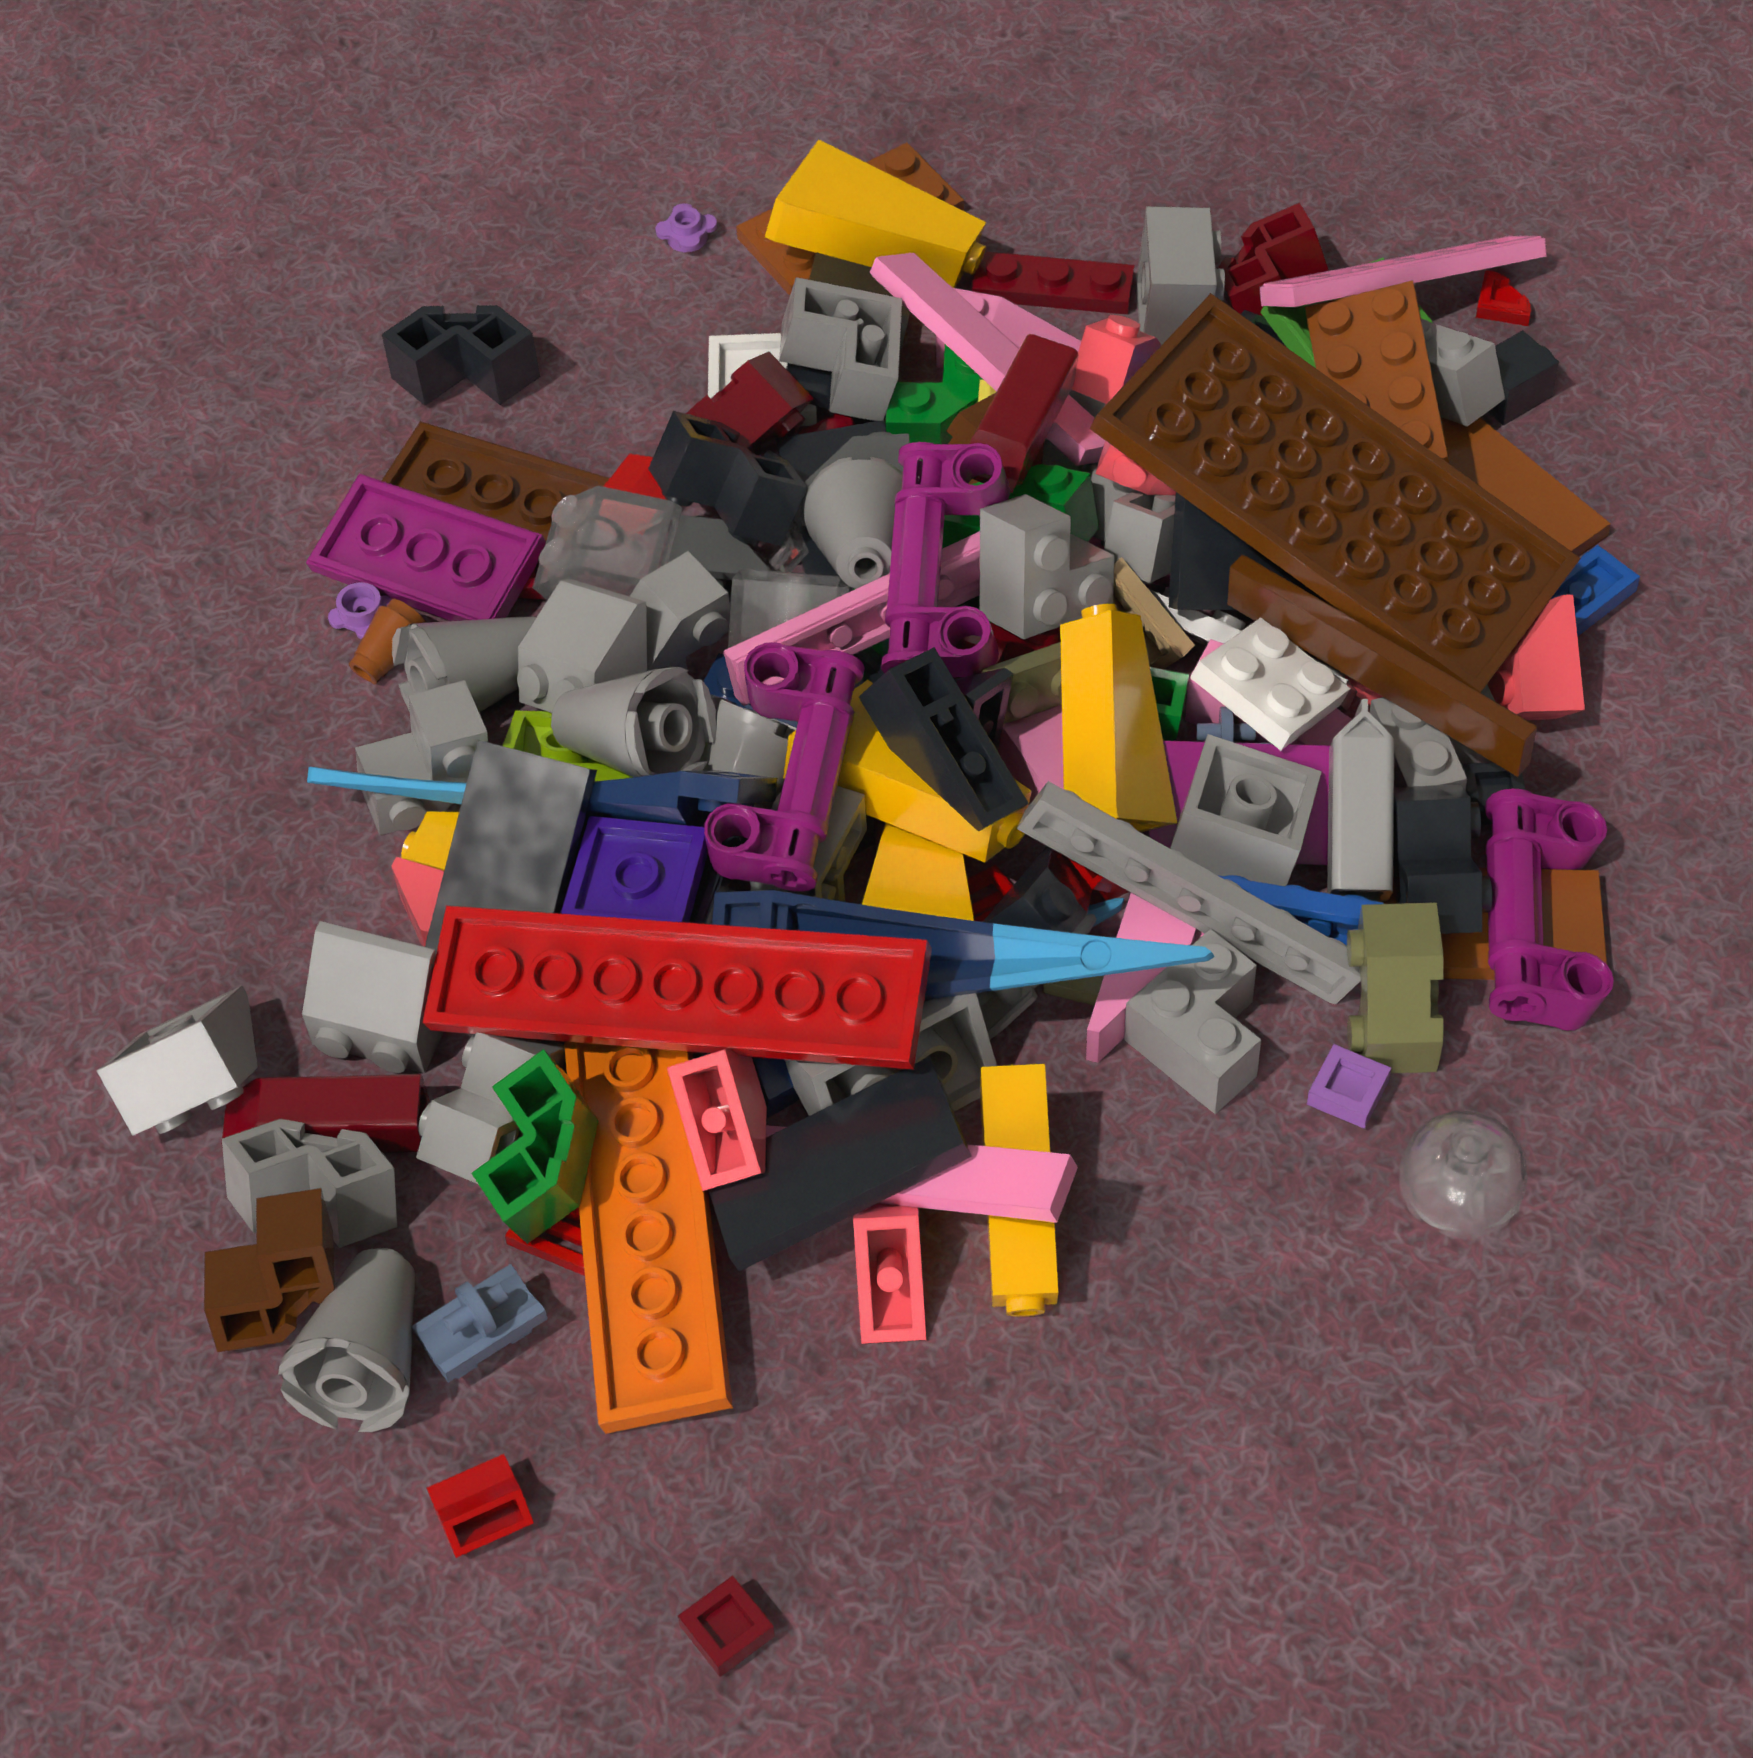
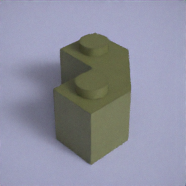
(1399, 976)

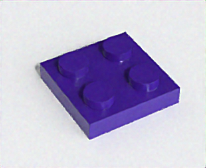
(637, 870)

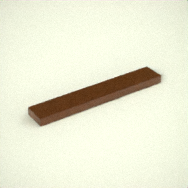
(1383, 666)

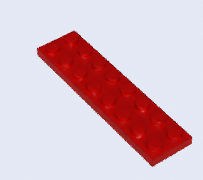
(680, 986)

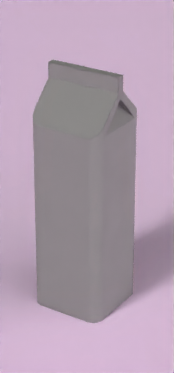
(1361, 809)

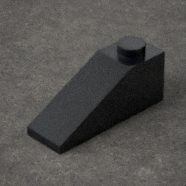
(942, 740)
(1046, 896)

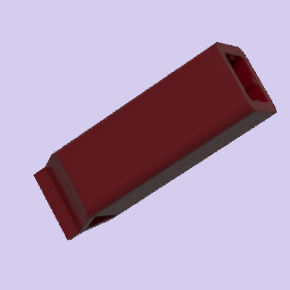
(1027, 405)
(376, 1105)

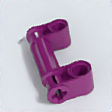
(928, 493)
(820, 703)
(1541, 981)

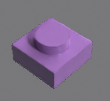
(1349, 1086)

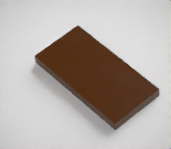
(486, 477)

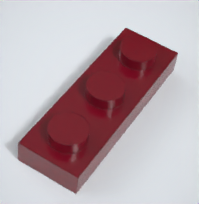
(1056, 282)

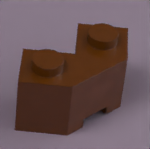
(264, 1286)

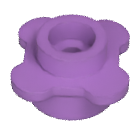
(686, 228)
(350, 601)

